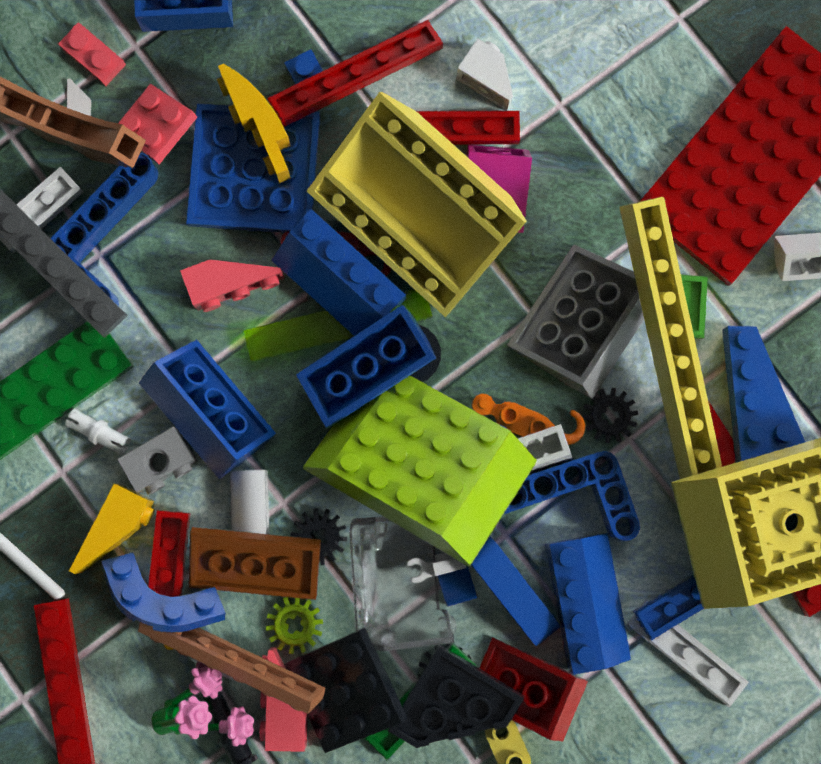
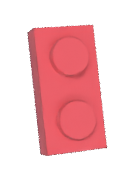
(92, 54)

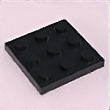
(356, 694)

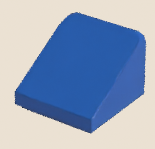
(457, 586)

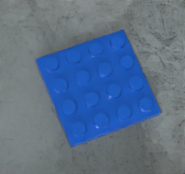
(232, 182)

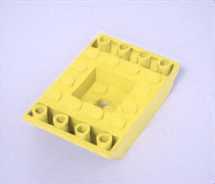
(739, 531)

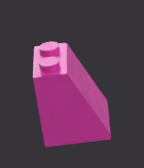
(508, 168)

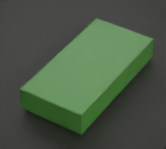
(696, 296)

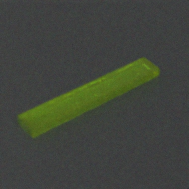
(314, 330)

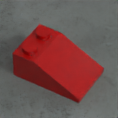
(548, 690)

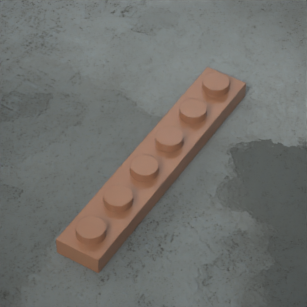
(242, 666)

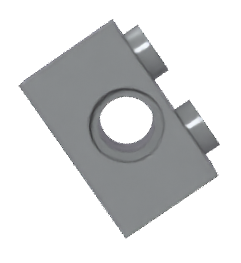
(139, 462)

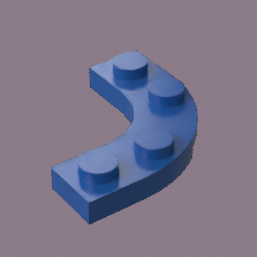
(157, 610)

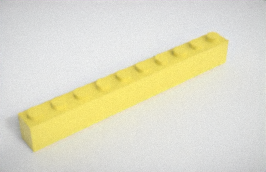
(671, 336)

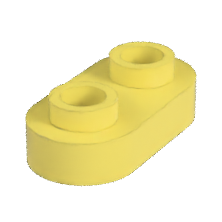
(508, 746)

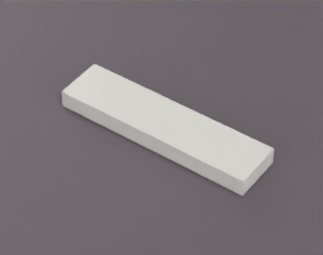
(696, 661)

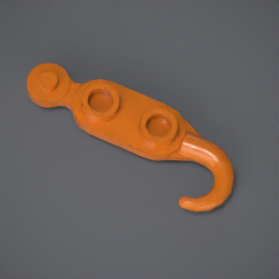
(521, 419)

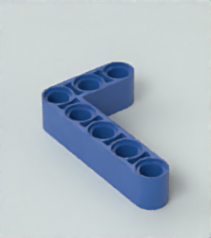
(114, 209)
(599, 484)

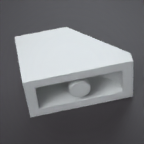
(486, 73)

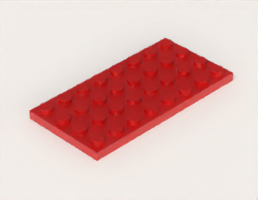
(748, 160)

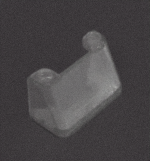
(385, 601)

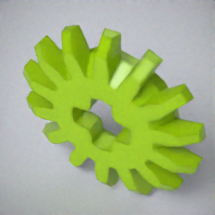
(281, 627)

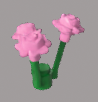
(193, 715)

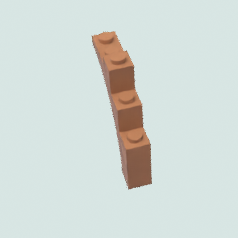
(58, 124)

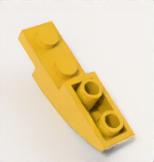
(255, 112)

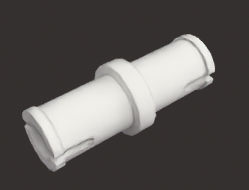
(98, 432)

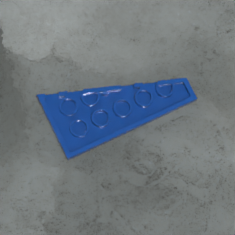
(757, 401)

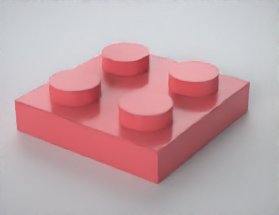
(159, 121)

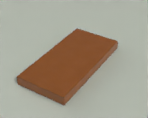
(254, 563)

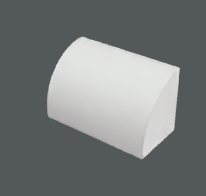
(798, 256)
(548, 448)
(249, 501)

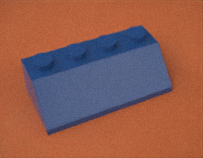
(336, 274)
(366, 366)
(206, 407)
(588, 603)

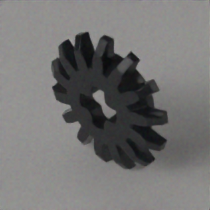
(618, 405)
(331, 532)

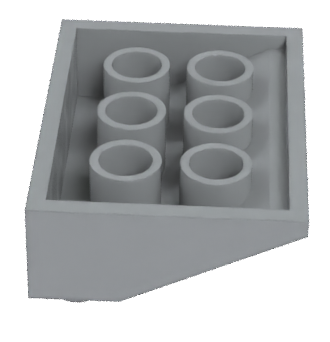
(581, 321)

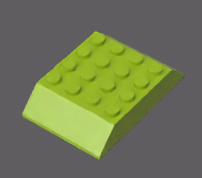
(426, 466)

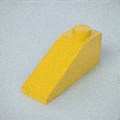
(117, 521)

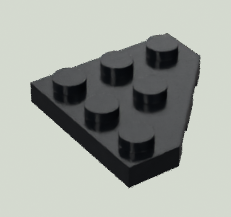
(454, 701)

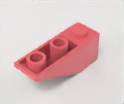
(222, 280)
(284, 726)

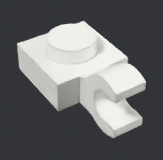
(442, 565)

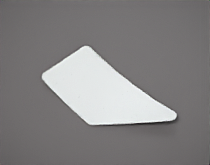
(77, 99)

